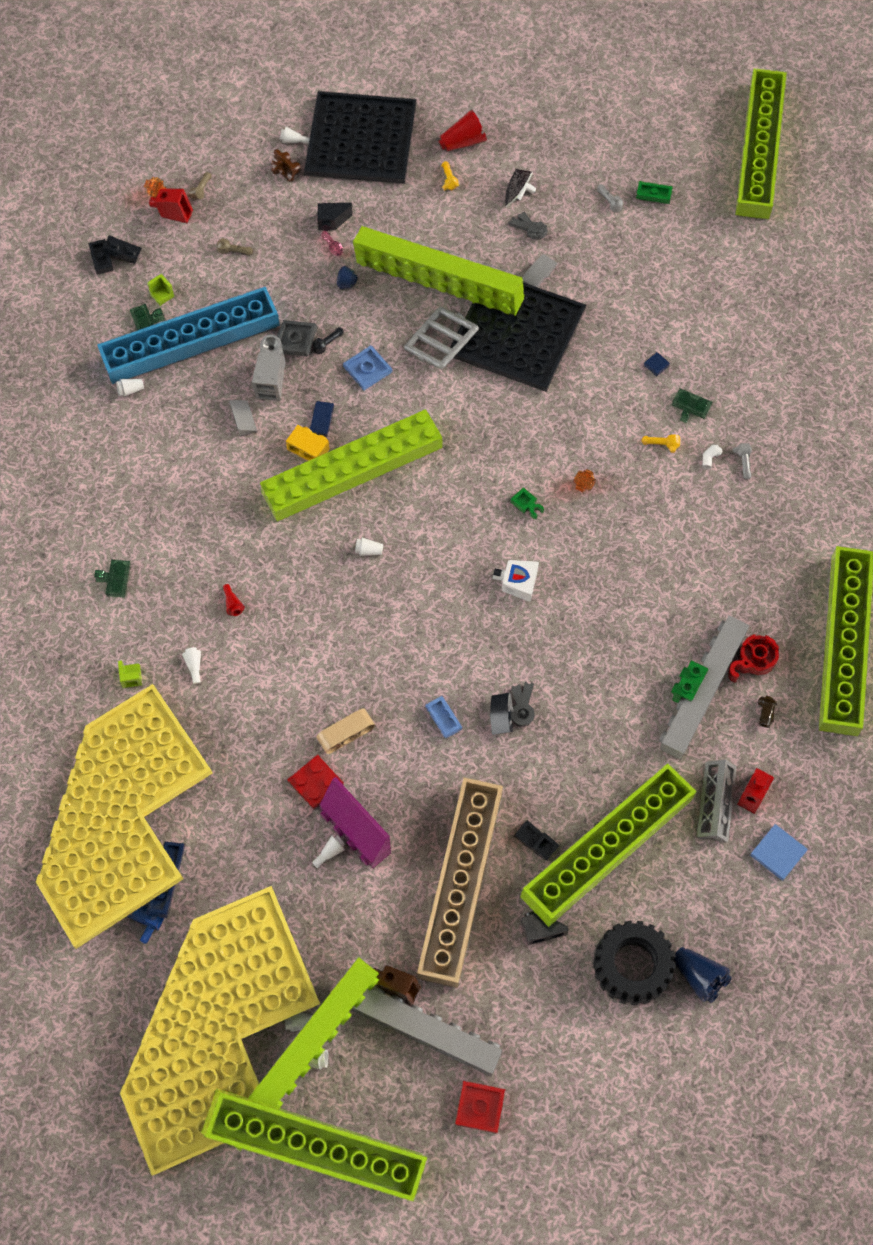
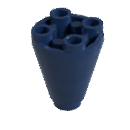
(702, 973)

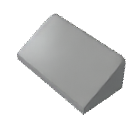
(243, 417)

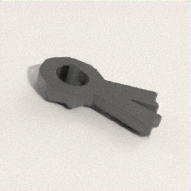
(534, 230)
(522, 712)

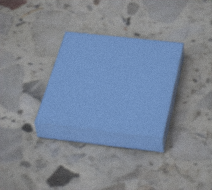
(367, 367)
(778, 852)

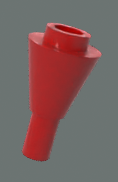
(233, 605)

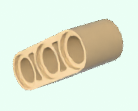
(345, 731)

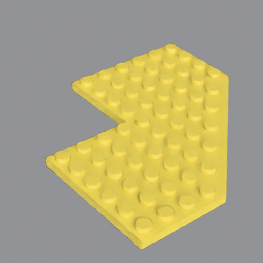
(101, 847)
(226, 984)

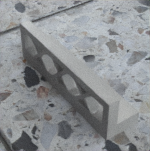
(721, 799)

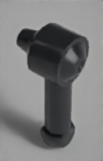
(319, 344)

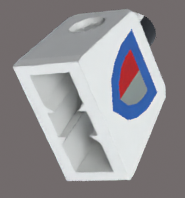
(518, 578)

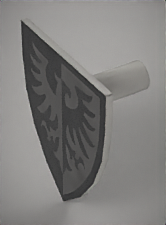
(518, 185)

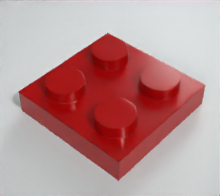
(313, 781)
(480, 1107)

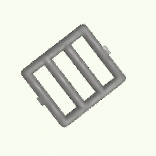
(451, 352)

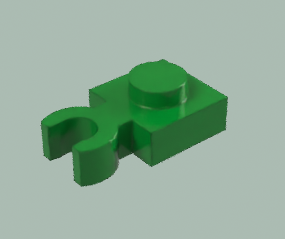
(526, 501)

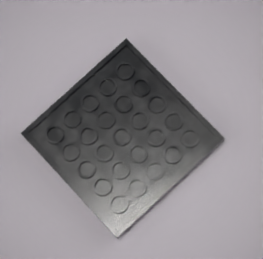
(360, 137)
(524, 344)

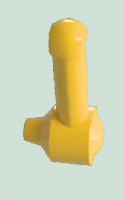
(451, 181)
(672, 441)

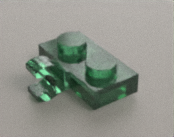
(143, 318)
(691, 404)
(116, 578)

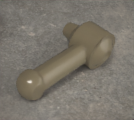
(197, 192)
(224, 247)

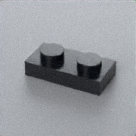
(121, 249)
(101, 260)

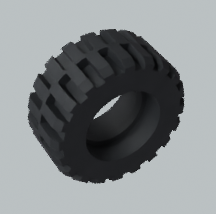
(653, 943)

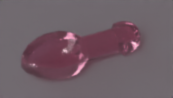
(334, 246)

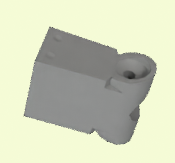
(269, 369)

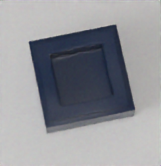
(656, 364)

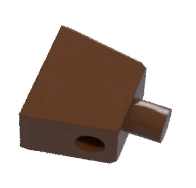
(398, 984)

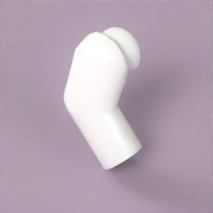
(713, 450)

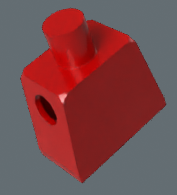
(172, 204)
(757, 789)

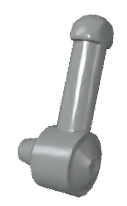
(616, 202)
(744, 451)

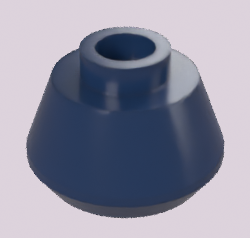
(346, 278)

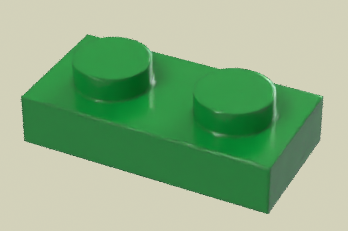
(654, 192)

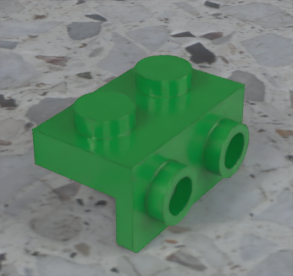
(690, 682)

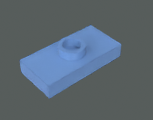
(443, 717)

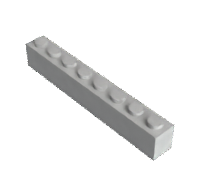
(691, 712)
(429, 1030)

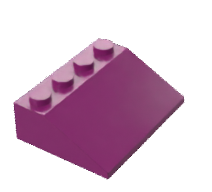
(355, 824)

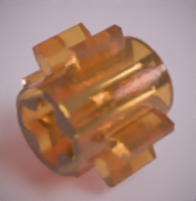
(153, 186)
(584, 480)

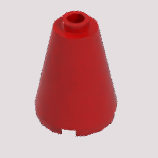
(463, 133)

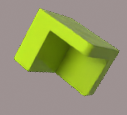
(160, 289)
(129, 675)

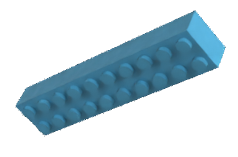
(189, 335)

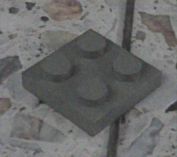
(297, 337)

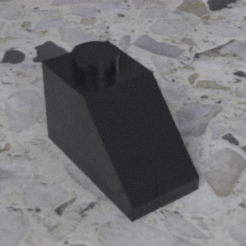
(333, 215)
(537, 931)

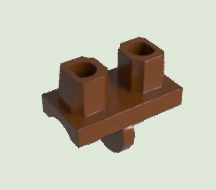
(282, 164)

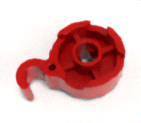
(750, 662)

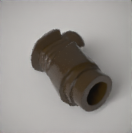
(767, 712)

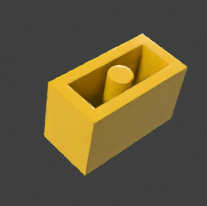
(306, 443)

